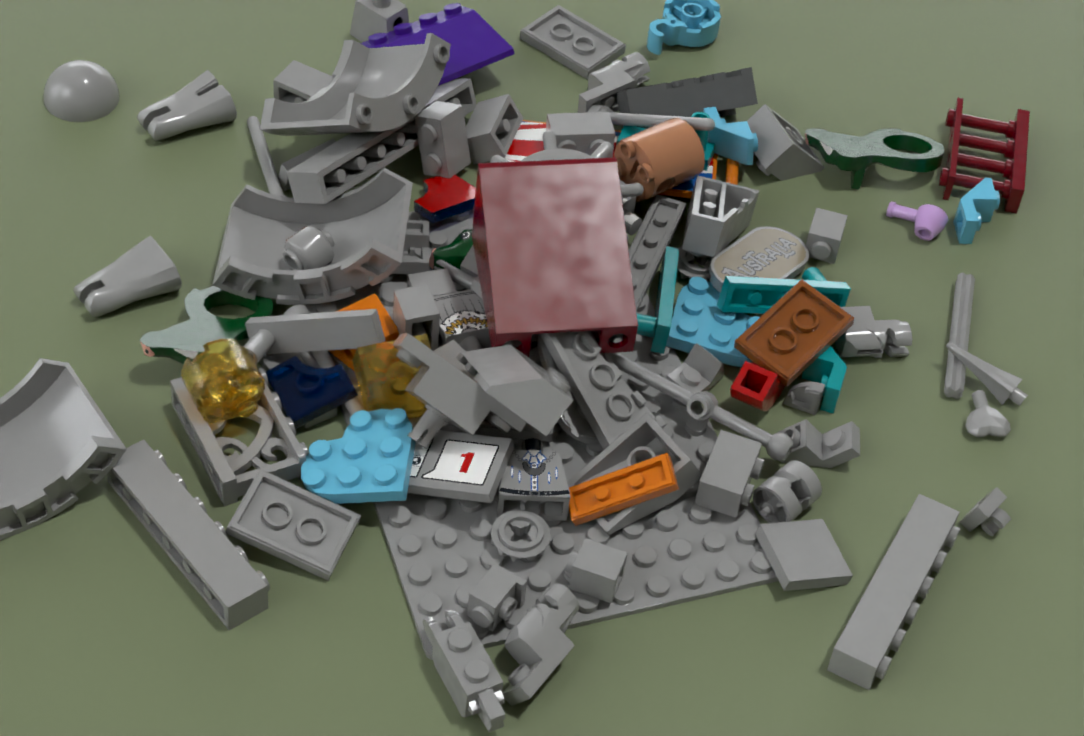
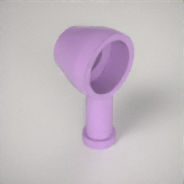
(928, 219)

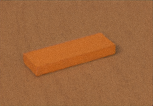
(622, 489)

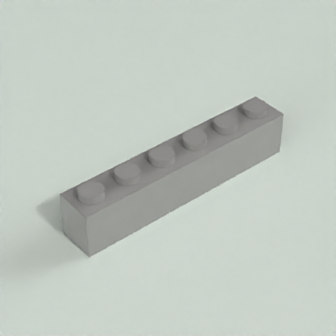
(189, 535)
(893, 593)

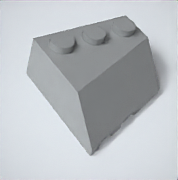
(520, 384)

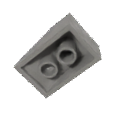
(638, 443)

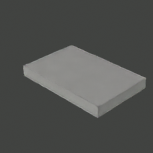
(572, 41)
(293, 524)

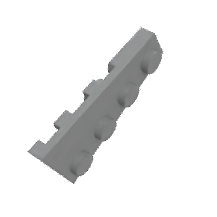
(597, 385)

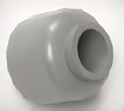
(309, 249)

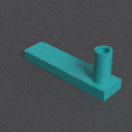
(760, 294)
(660, 325)

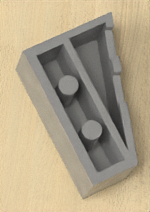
(716, 215)

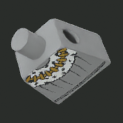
(463, 320)

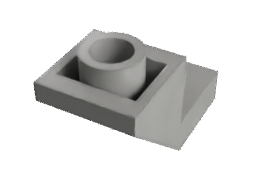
(823, 449)

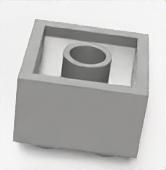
(781, 147)

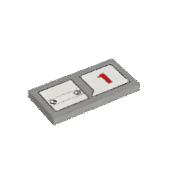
(460, 466)

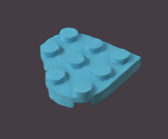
(700, 321)
(366, 463)

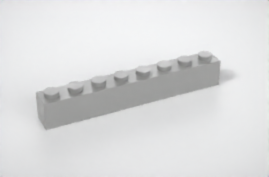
(364, 153)

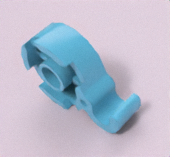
(685, 24)

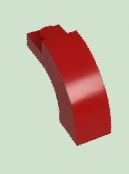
(756, 386)

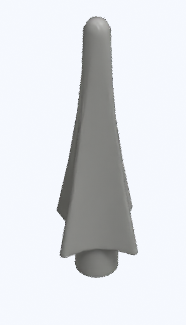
(1000, 383)

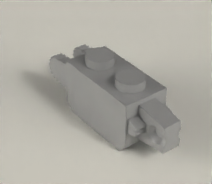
(466, 669)

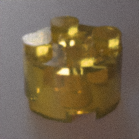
(223, 381)

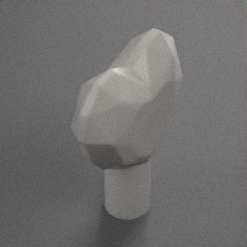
(985, 419)

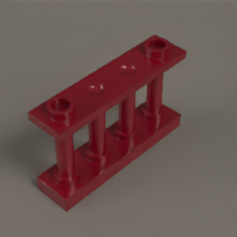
(1014, 149)

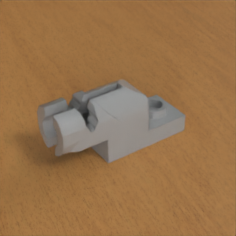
(612, 79)
(873, 336)
(540, 642)

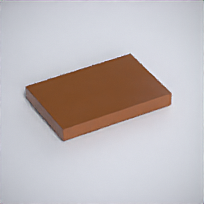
(794, 332)

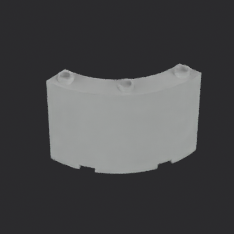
(368, 93)
(366, 232)
(50, 446)

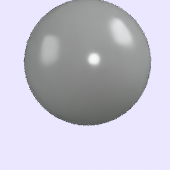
(80, 91)

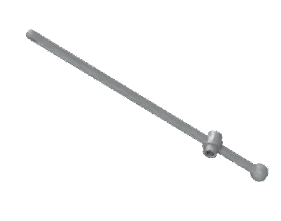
(777, 445)

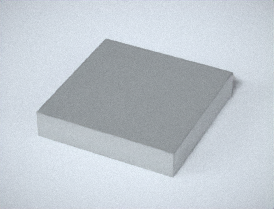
(803, 554)

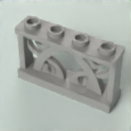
(226, 470)

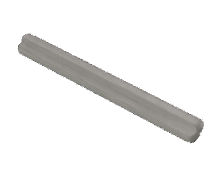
(959, 334)

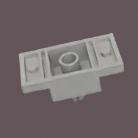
(449, 395)

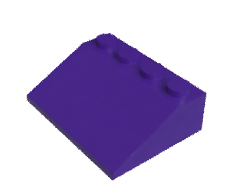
(471, 39)

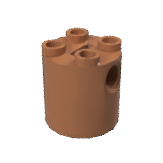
(660, 157)

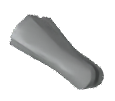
(192, 107)
(132, 277)

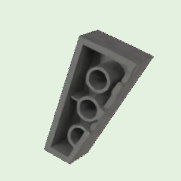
(692, 95)

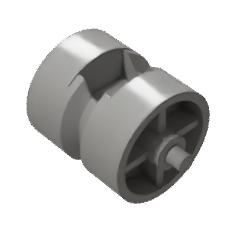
(787, 492)

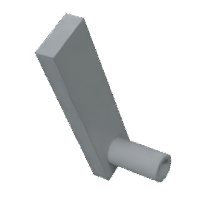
(313, 332)

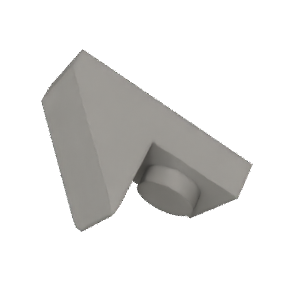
(698, 371)

